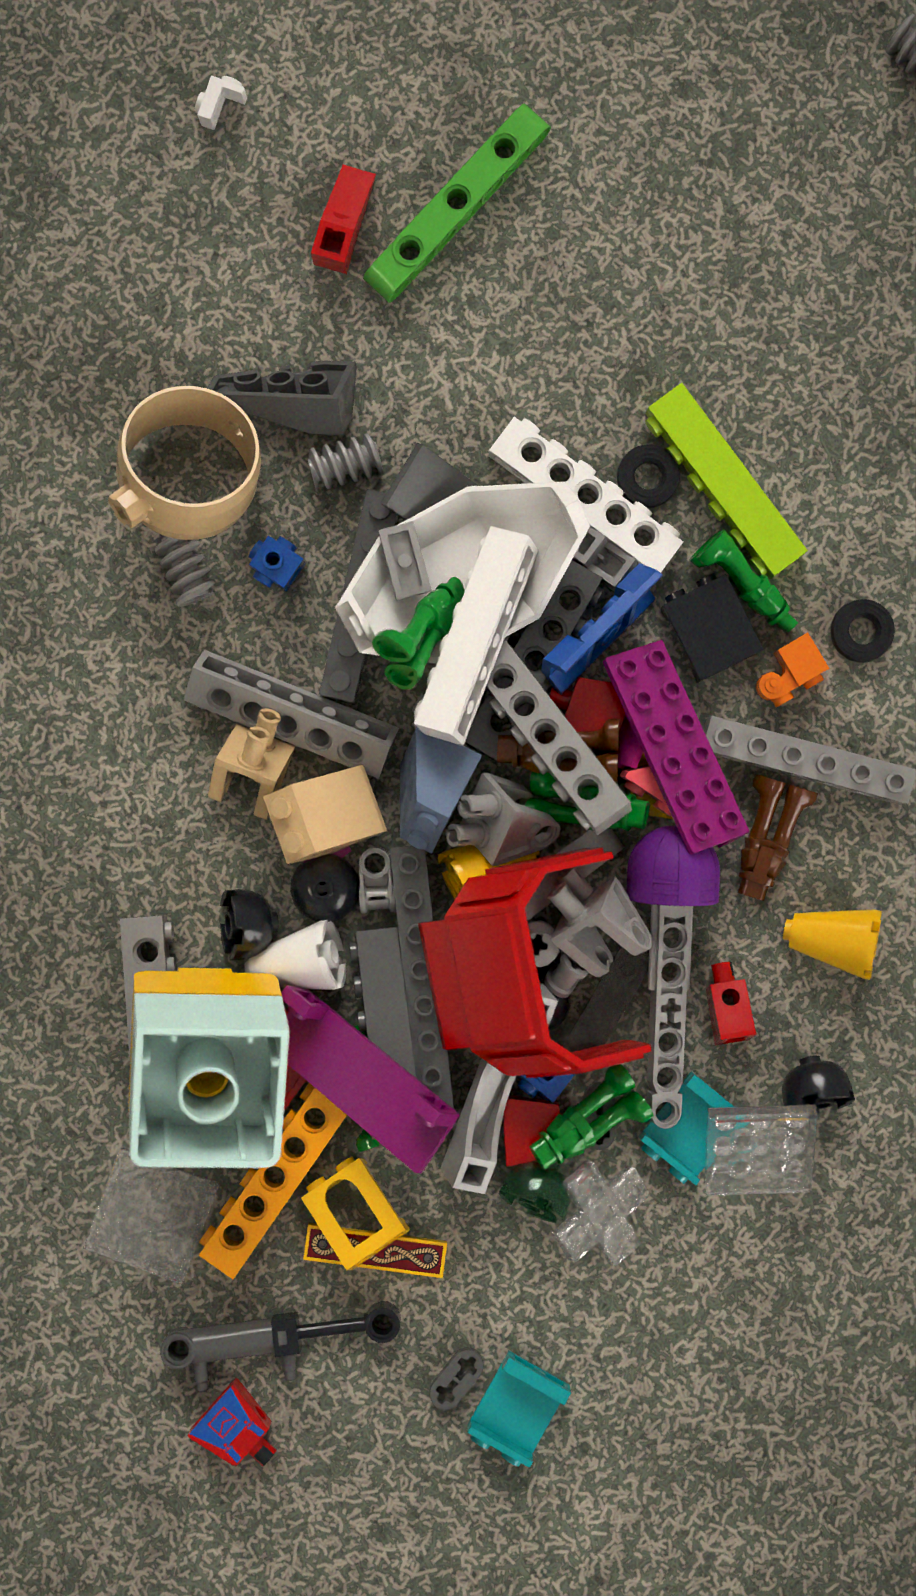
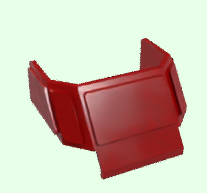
(489, 979)

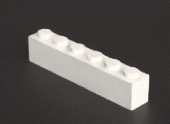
(475, 635)

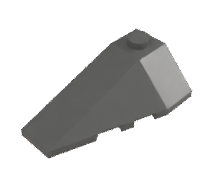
(304, 400)

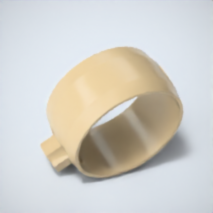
(174, 519)

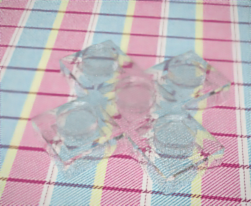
(601, 1213)

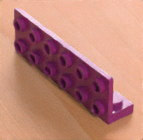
(676, 747)
(365, 1081)

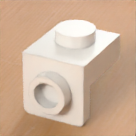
(211, 102)

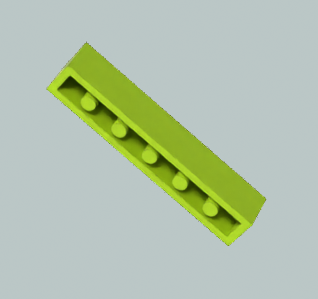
(724, 481)

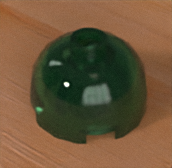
(537, 1191)

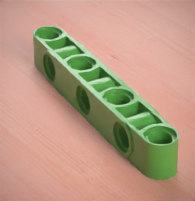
(473, 183)

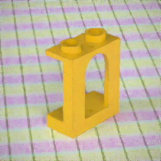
(360, 1176)

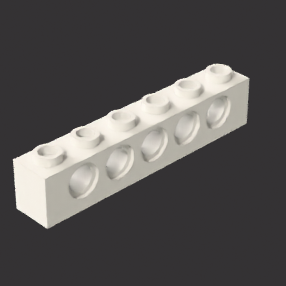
(525, 434)

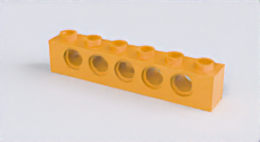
(231, 1255)

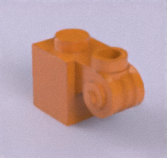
(800, 665)

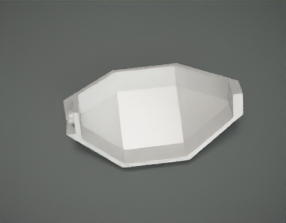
(450, 544)

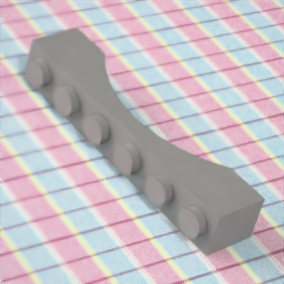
(476, 1136)

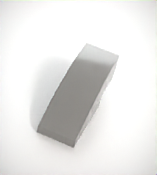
(604, 558)

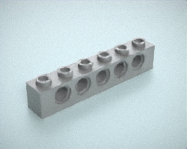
(305, 717)
(809, 760)
(610, 802)
(134, 934)

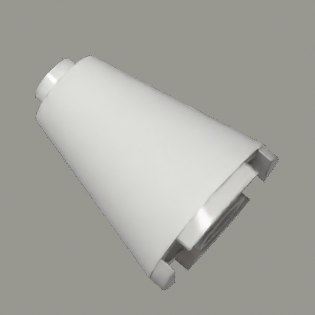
(304, 958)

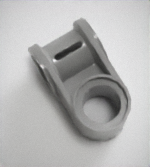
(376, 884)
(563, 975)

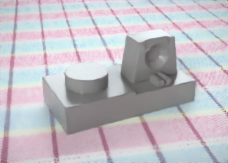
(404, 560)

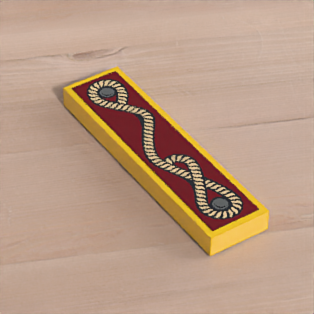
(404, 1255)

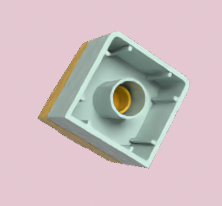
(207, 1069)

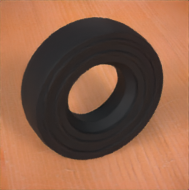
(648, 454)
(883, 624)

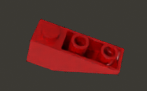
(342, 219)

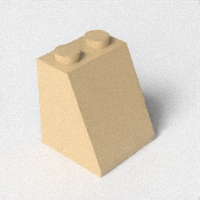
(324, 814)

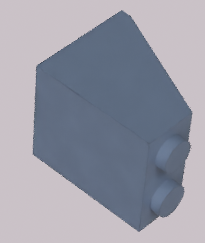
(431, 786)

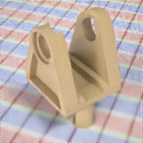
(254, 755)

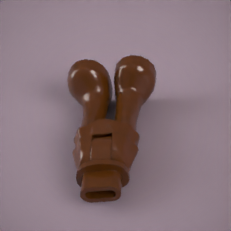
(604, 739)
(762, 857)

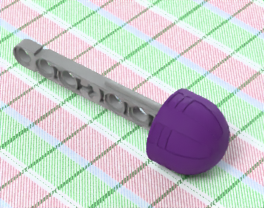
(672, 882)

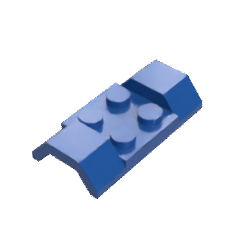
(574, 656)

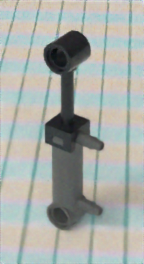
(266, 1336)

